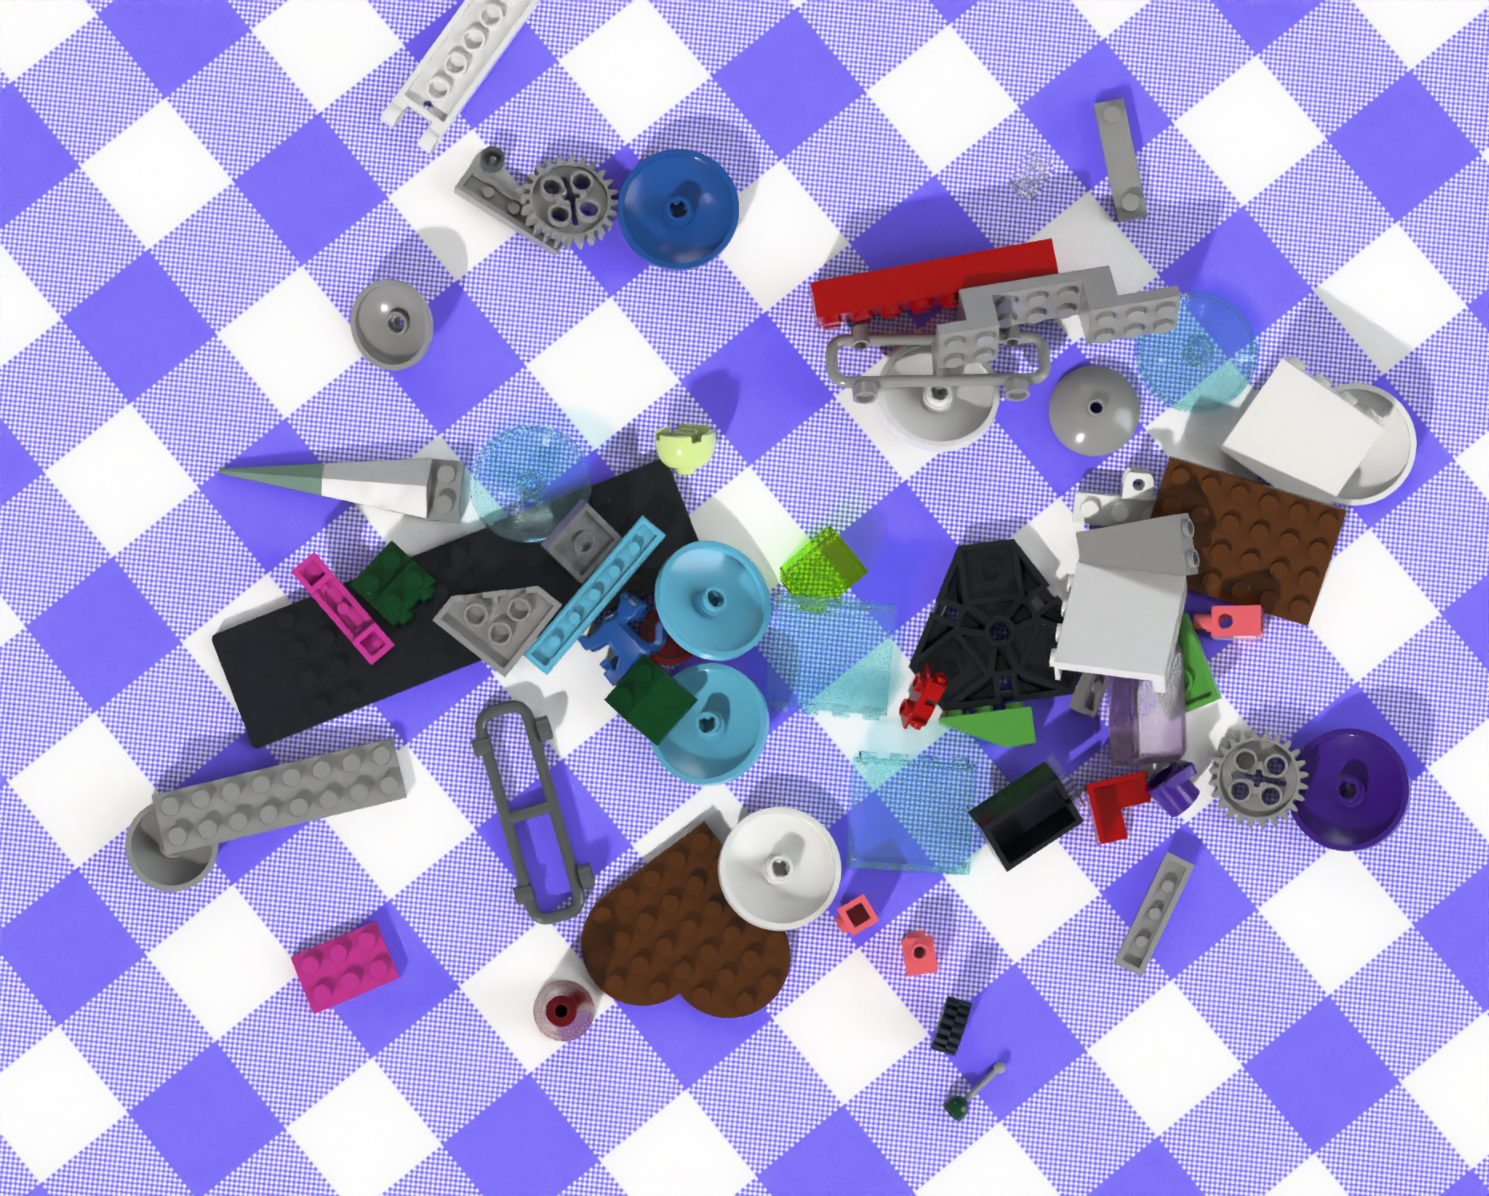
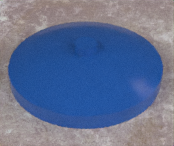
(678, 209)

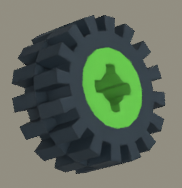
(951, 1025)

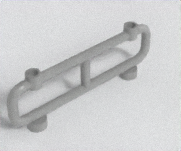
(865, 387)

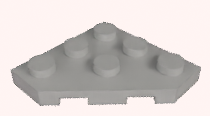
(498, 623)

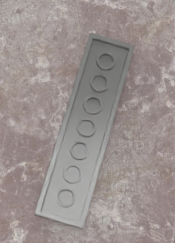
(279, 796)

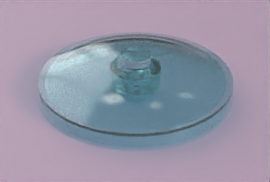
(1204, 359)
(528, 482)

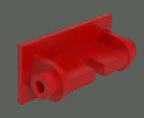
(915, 708)

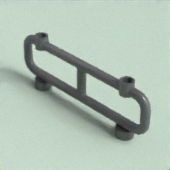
(579, 876)

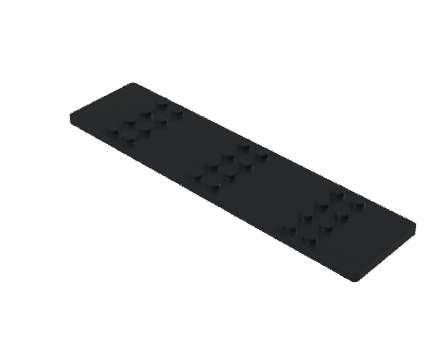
(303, 671)

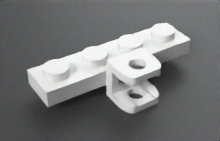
(1113, 509)

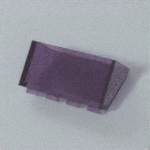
(1146, 723)

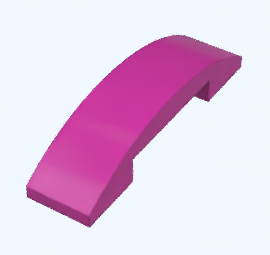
(342, 608)

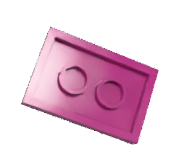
(345, 967)

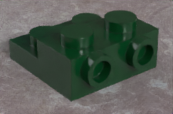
(394, 584)

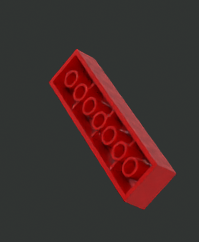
(924, 283)

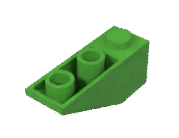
(1001, 728)

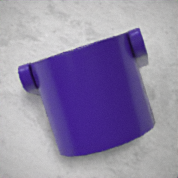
(1173, 787)

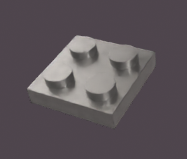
(581, 541)

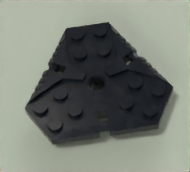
(990, 587)

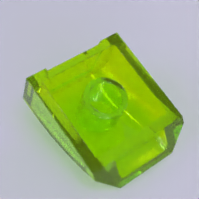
(822, 567)

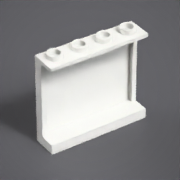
(1303, 433)
(1120, 623)

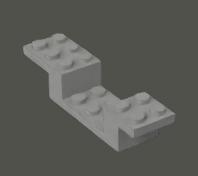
(1080, 292)

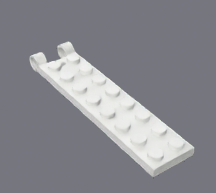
(458, 64)

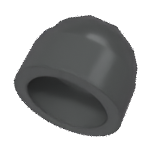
(485, 159)

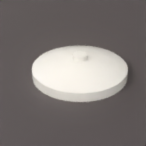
(936, 416)
(1391, 454)
(779, 868)

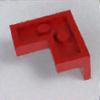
(1108, 798)

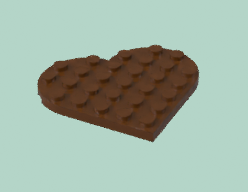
(677, 935)

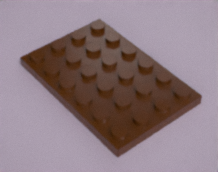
(1252, 538)

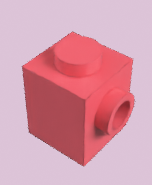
(855, 916)
(919, 953)

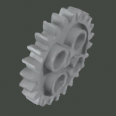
(542, 206)
(1264, 752)

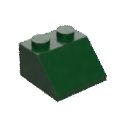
(651, 699)

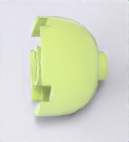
(685, 447)

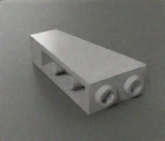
(1147, 545)

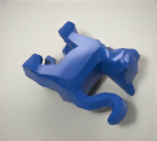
(623, 638)

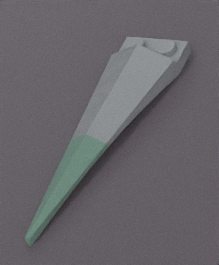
(410, 487)

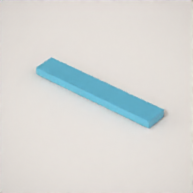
(594, 595)

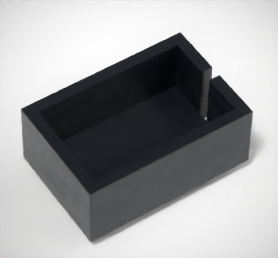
(1025, 816)

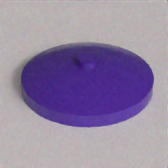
(1354, 790)

